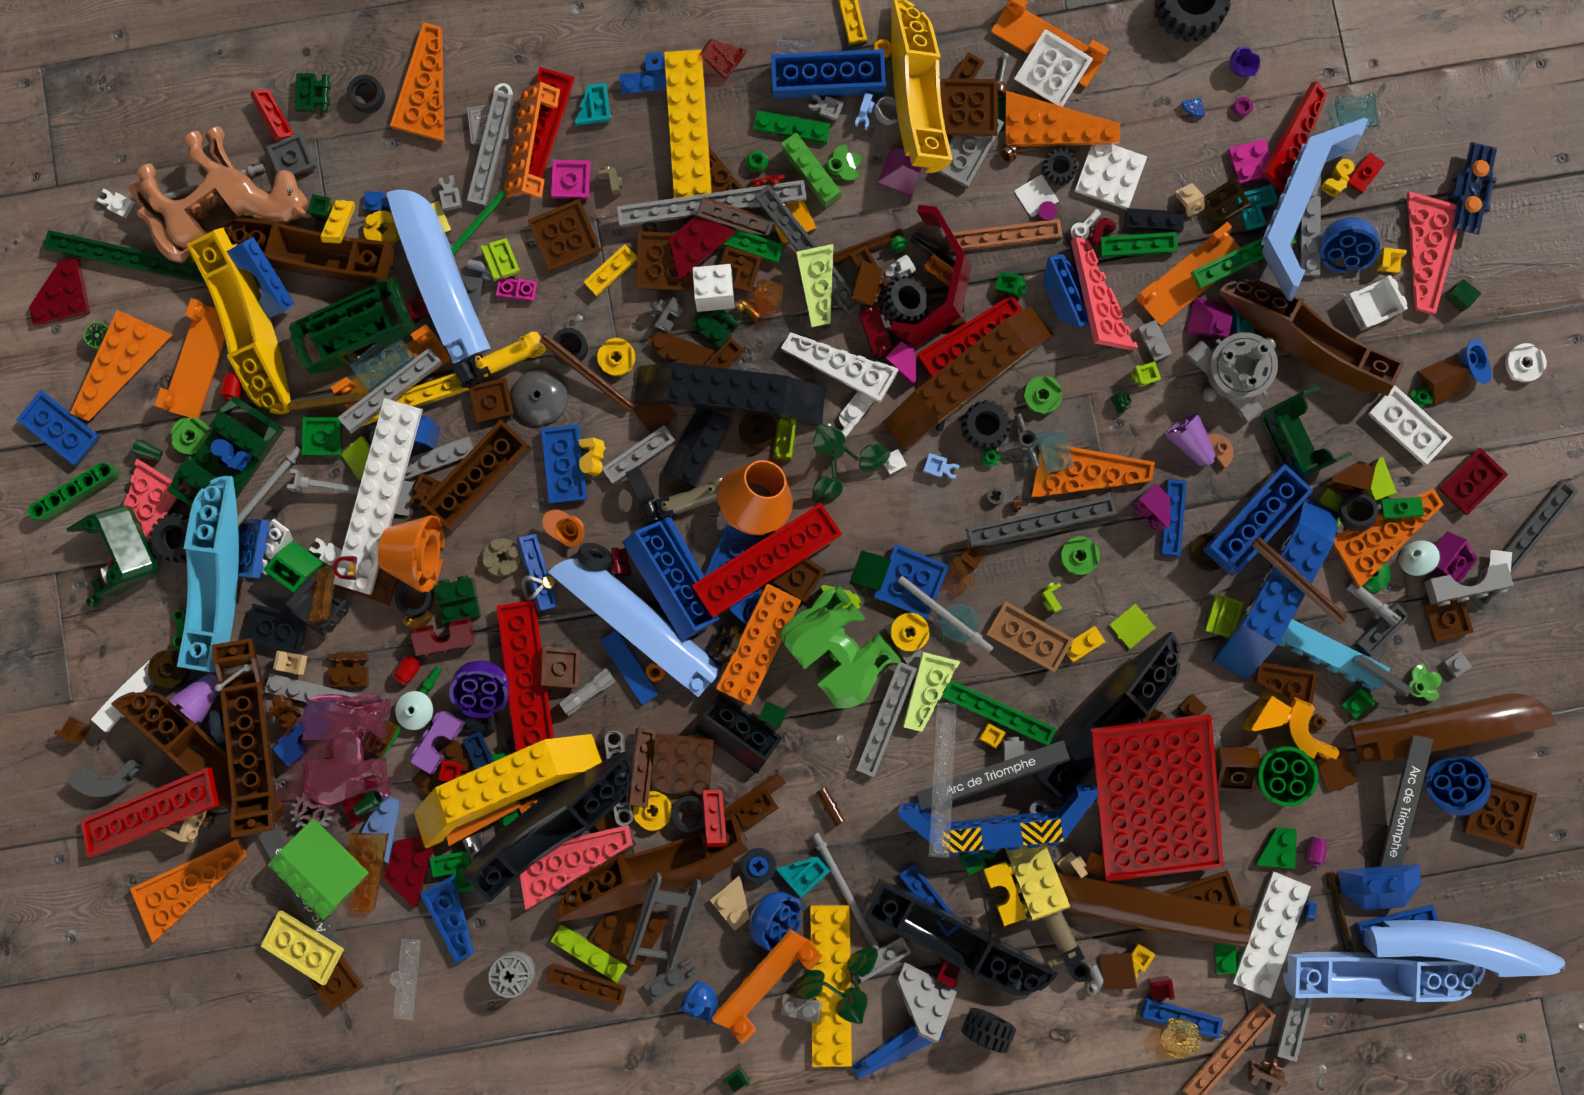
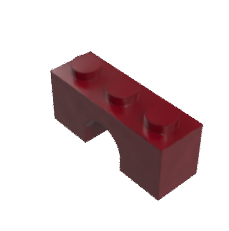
(427, 641)

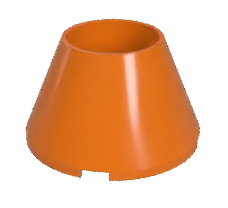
(750, 511)
(413, 552)

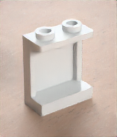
(1376, 303)

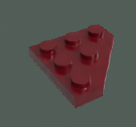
(61, 295)

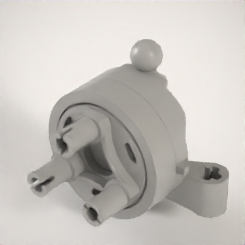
(1238, 370)

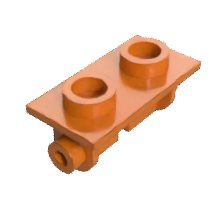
(939, 269)

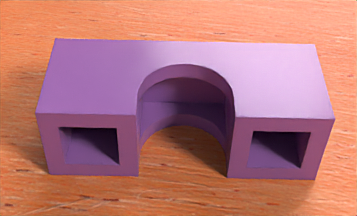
(426, 755)

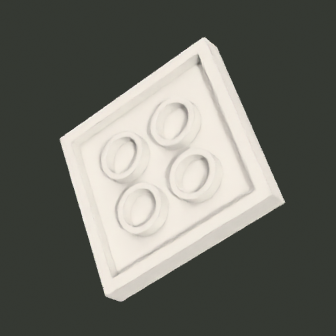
(1053, 68)
(1111, 174)

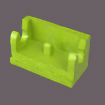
(784, 439)

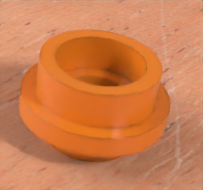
(650, 676)

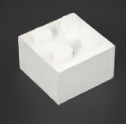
(713, 287)

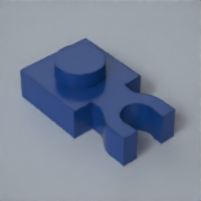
(375, 201)

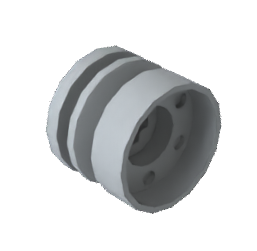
(514, 963)

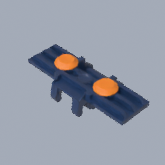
(1468, 187)

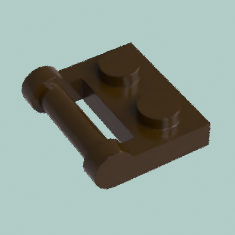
(1224, 196)

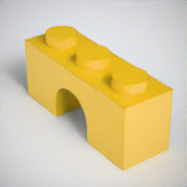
(1012, 908)

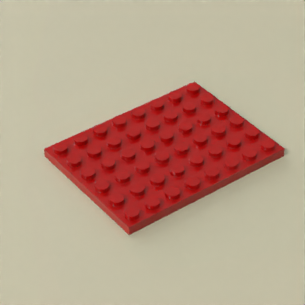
(1157, 797)

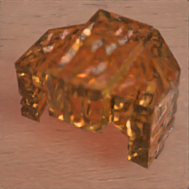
(767, 296)

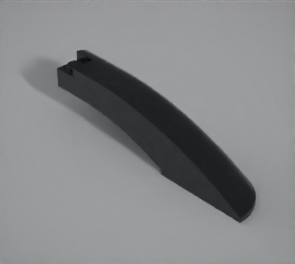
(1121, 701)
(549, 824)
(967, 947)

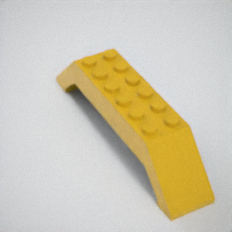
(503, 784)

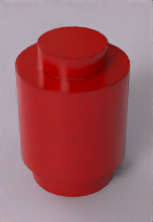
(230, 387)
(407, 669)

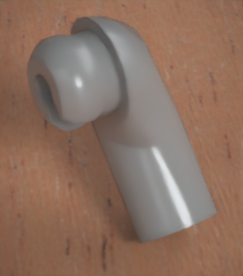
(481, 266)
(1096, 980)

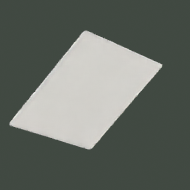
(1034, 194)

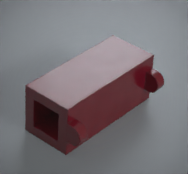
(875, 332)

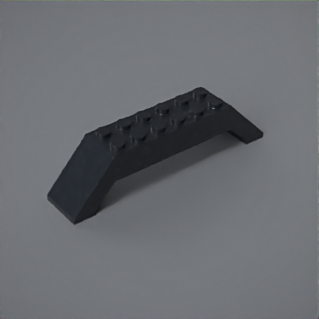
(730, 391)

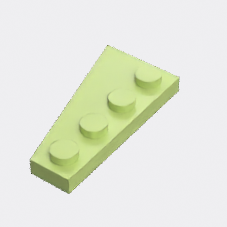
(816, 277)
(930, 681)

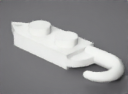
(854, 412)

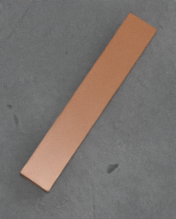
(1008, 235)
(1229, 1050)

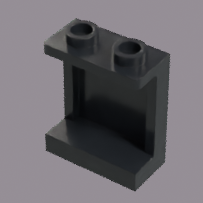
(301, 603)

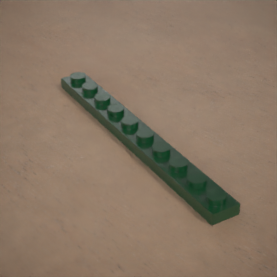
(122, 256)

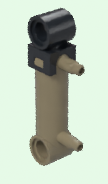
(670, 506)
(1067, 947)

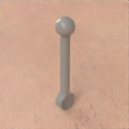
(245, 667)

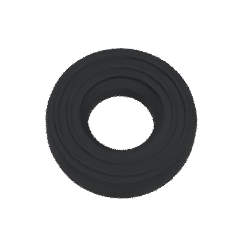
(585, 558)

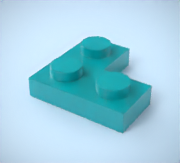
(1259, 198)

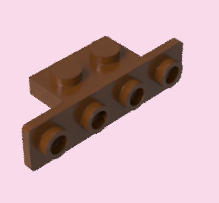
(757, 803)

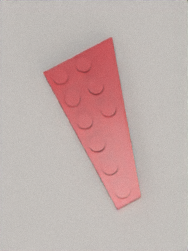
(1430, 247)
(1100, 302)
(149, 497)
(571, 862)

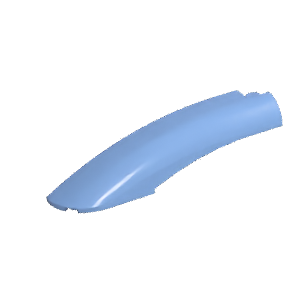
(1379, 977)

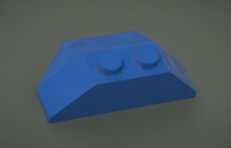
(1065, 292)
(1380, 886)

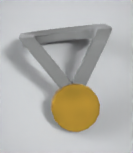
(547, 582)

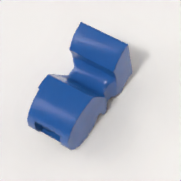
(227, 452)

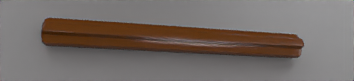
(871, 244)
(586, 372)
(1300, 581)

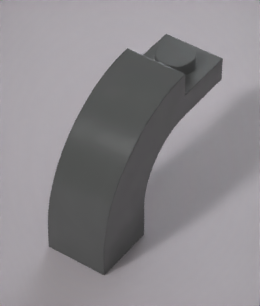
(93, 785)

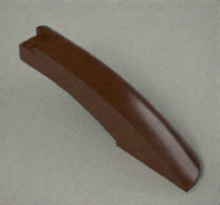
(305, 253)
(1311, 337)
(1450, 726)
(180, 740)
(626, 878)
(1157, 910)

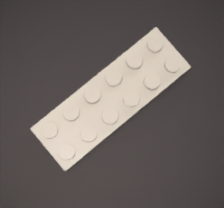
(1271, 934)

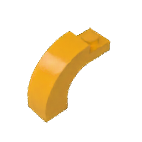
(1299, 730)

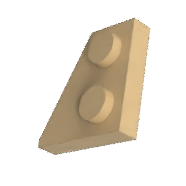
(732, 903)

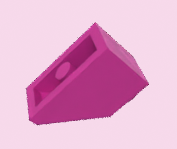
(904, 359)

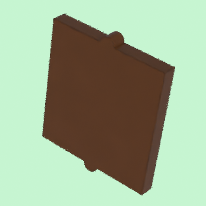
(654, 416)
(1336, 772)
(1118, 971)

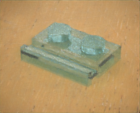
(1055, 451)

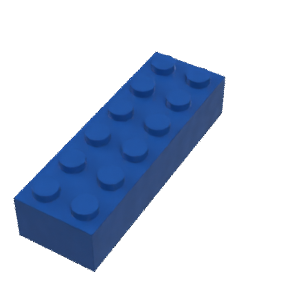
(828, 74)
(1257, 518)
(669, 579)

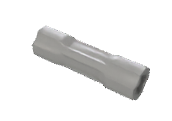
(575, 700)

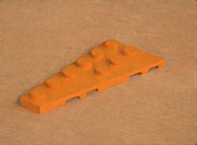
(422, 94)
(1046, 124)
(121, 354)
(1091, 472)
(1369, 550)
(175, 892)

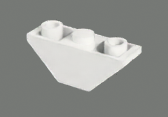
(276, 540)

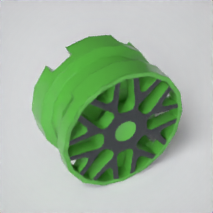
(95, 335)

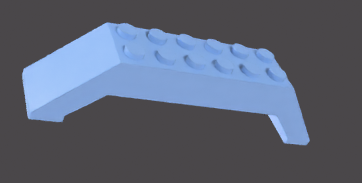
(1296, 197)

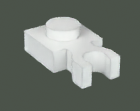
(118, 203)
(329, 552)

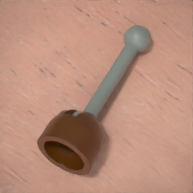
(1001, 86)

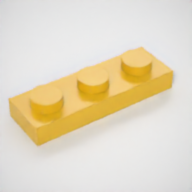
(338, 221)
(610, 270)

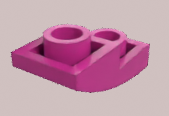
(516, 289)

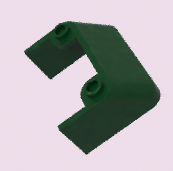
(1291, 439)
(125, 544)

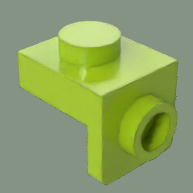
(1145, 374)
(1051, 602)

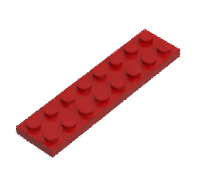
(766, 560)
(521, 658)
(149, 812)

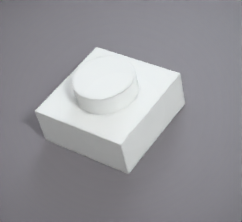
(895, 462)

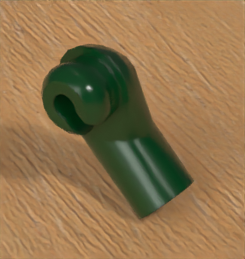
(93, 601)

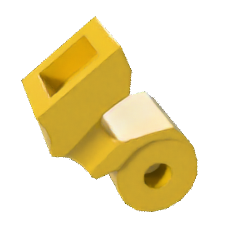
(1340, 173)
(590, 462)

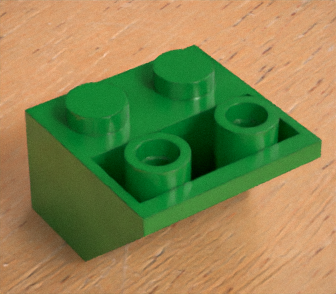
(293, 566)

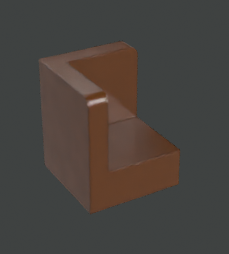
(973, 556)
(73, 731)

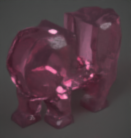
(346, 722)

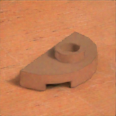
(1222, 449)

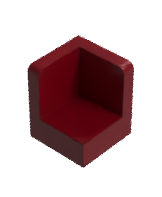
(417, 309)
(947, 973)
(1161, 988)

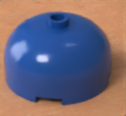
(1351, 239)
(1458, 785)
(768, 913)

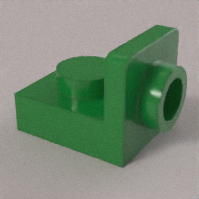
(1011, 284)
(1357, 702)

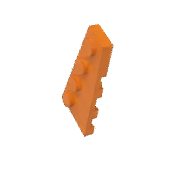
(469, 828)

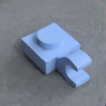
(866, 107)

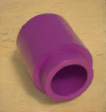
(1316, 851)

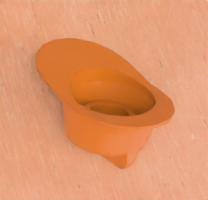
(564, 527)

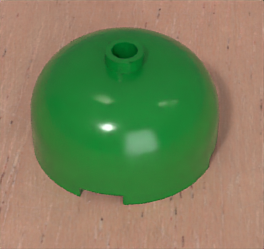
(1298, 776)

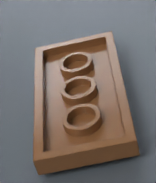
(1030, 637)

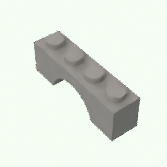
(1445, 588)

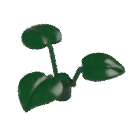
(831, 441)
(853, 1001)

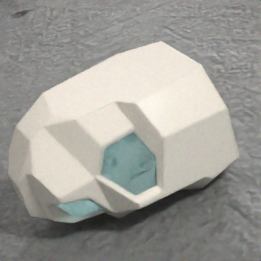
(901, 267)

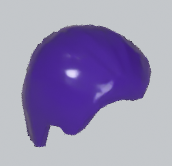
(1244, 62)

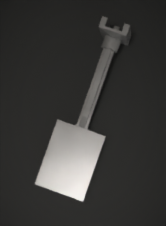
(300, 482)

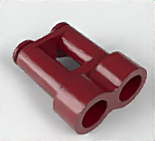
(618, 568)

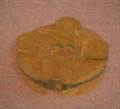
(1179, 1027)

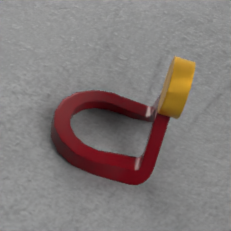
(352, 568)

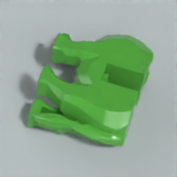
(822, 630)

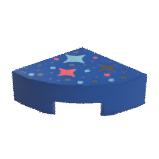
(1194, 107)

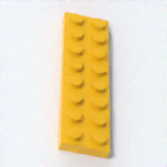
(687, 123)
(832, 938)

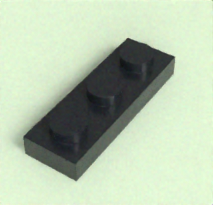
(1155, 220)

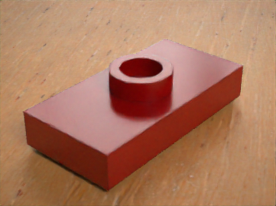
(1365, 173)

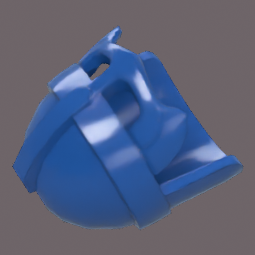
(700, 1002)

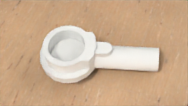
(1081, 230)

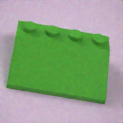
(318, 869)

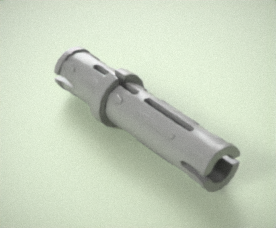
(1373, 603)

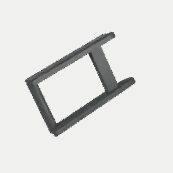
(653, 895)

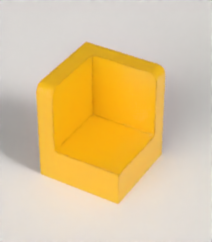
(1390, 260)

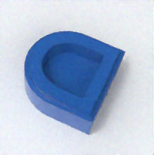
(1310, 910)

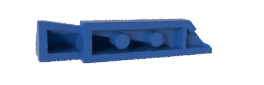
(895, 1048)

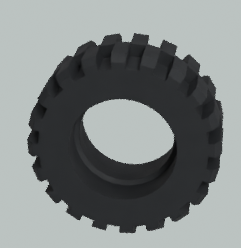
(1189, 25)

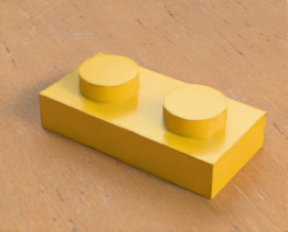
(1085, 643)

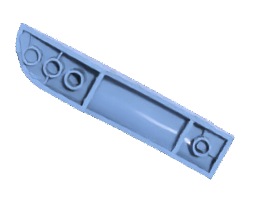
(437, 275)
(639, 624)
(1461, 942)

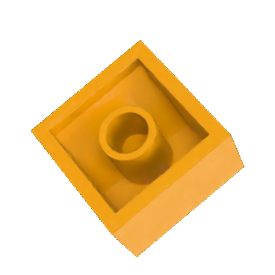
(1267, 714)

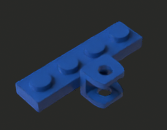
(647, 81)

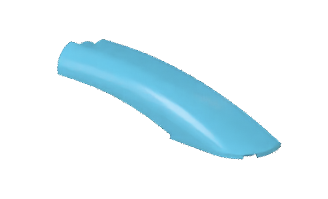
(211, 573)

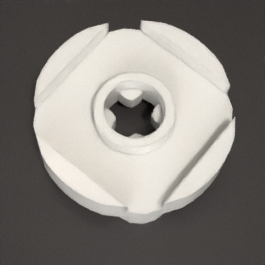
(1514, 363)

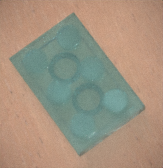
(381, 363)

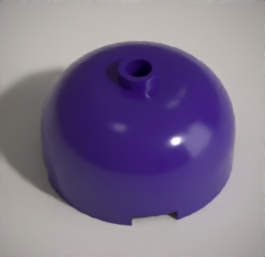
(479, 689)

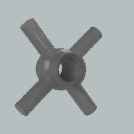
(1024, 433)

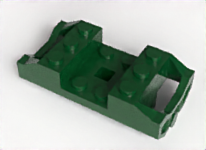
(351, 326)
(208, 466)

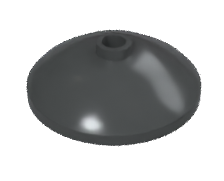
(550, 403)

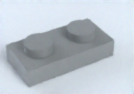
(1154, 341)
(800, 1008)

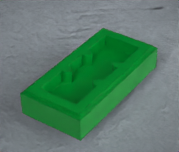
(1402, 508)

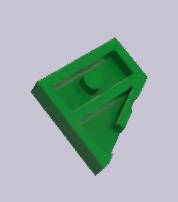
(1280, 849)

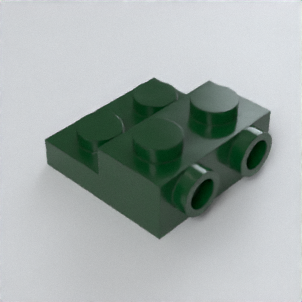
(457, 599)

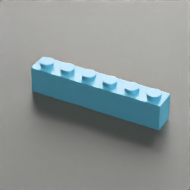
(1330, 653)

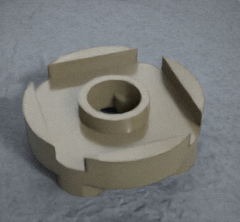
(492, 562)

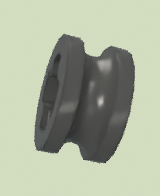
(1001, 497)

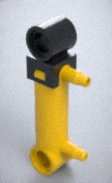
(482, 367)

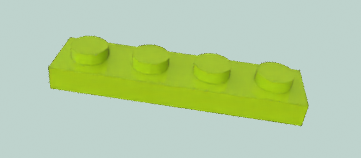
(588, 953)

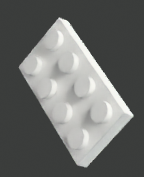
(1410, 425)

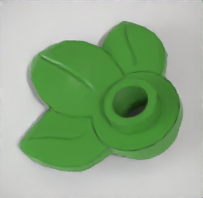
(847, 163)
(1426, 682)

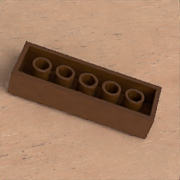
(476, 476)

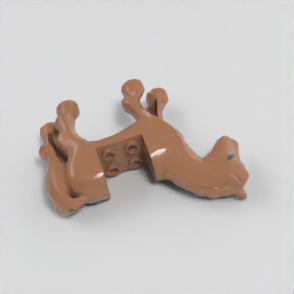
(175, 221)

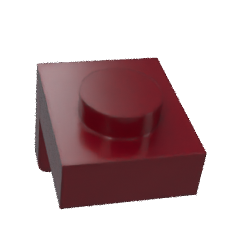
(1096, 233)

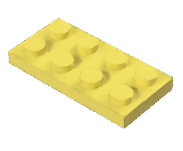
(1038, 881)
(302, 947)

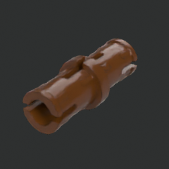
(830, 806)

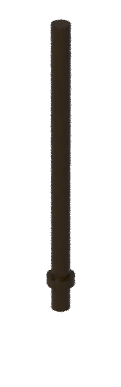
(1333, 886)

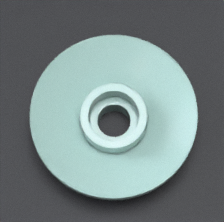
(1422, 564)
(422, 710)

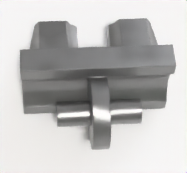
(670, 307)
(474, 844)

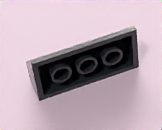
(698, 446)
(738, 733)

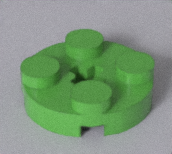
(1053, 395)
(180, 431)
(1086, 547)

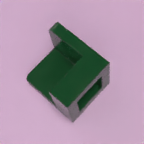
(320, 207)
(1463, 295)
(773, 714)
(736, 1078)

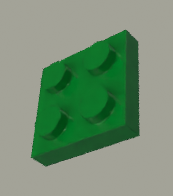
(321, 436)

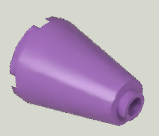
(1192, 439)
(197, 698)

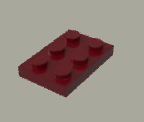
(1472, 481)

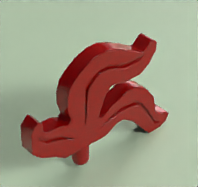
(772, 179)

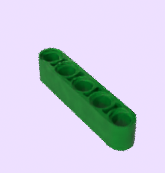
(64, 492)

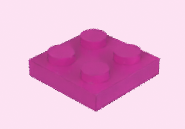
(1249, 160)
(571, 179)

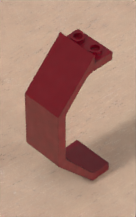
(952, 309)

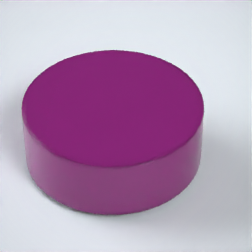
(1242, 107)
(1047, 210)

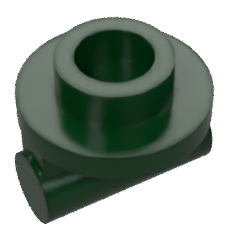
(1121, 402)

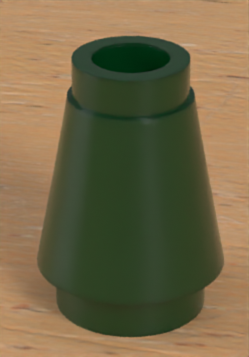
(146, 450)
(369, 802)

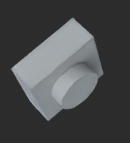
(1457, 664)

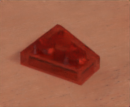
(722, 57)

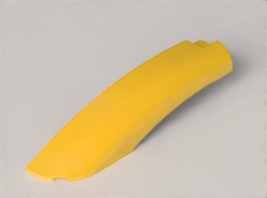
(918, 87)
(246, 327)

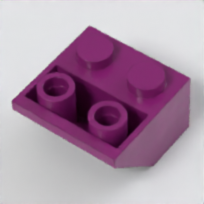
(1155, 507)

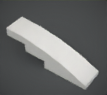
(109, 715)

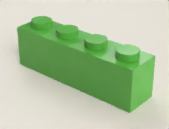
(811, 170)

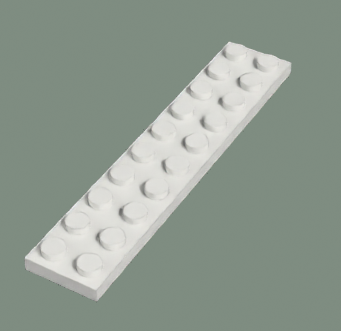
(379, 492)

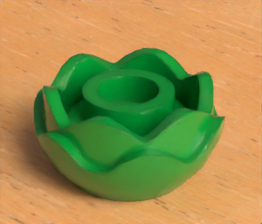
(755, 167)

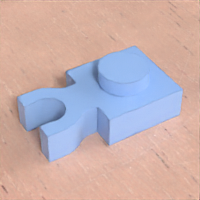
(937, 466)

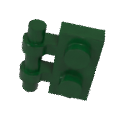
(306, 92)
(711, 329)

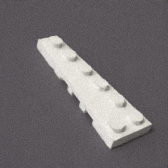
(854, 371)

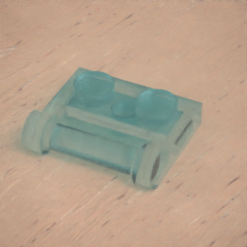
(1351, 115)

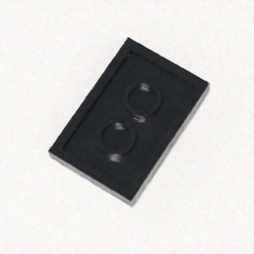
(275, 629)

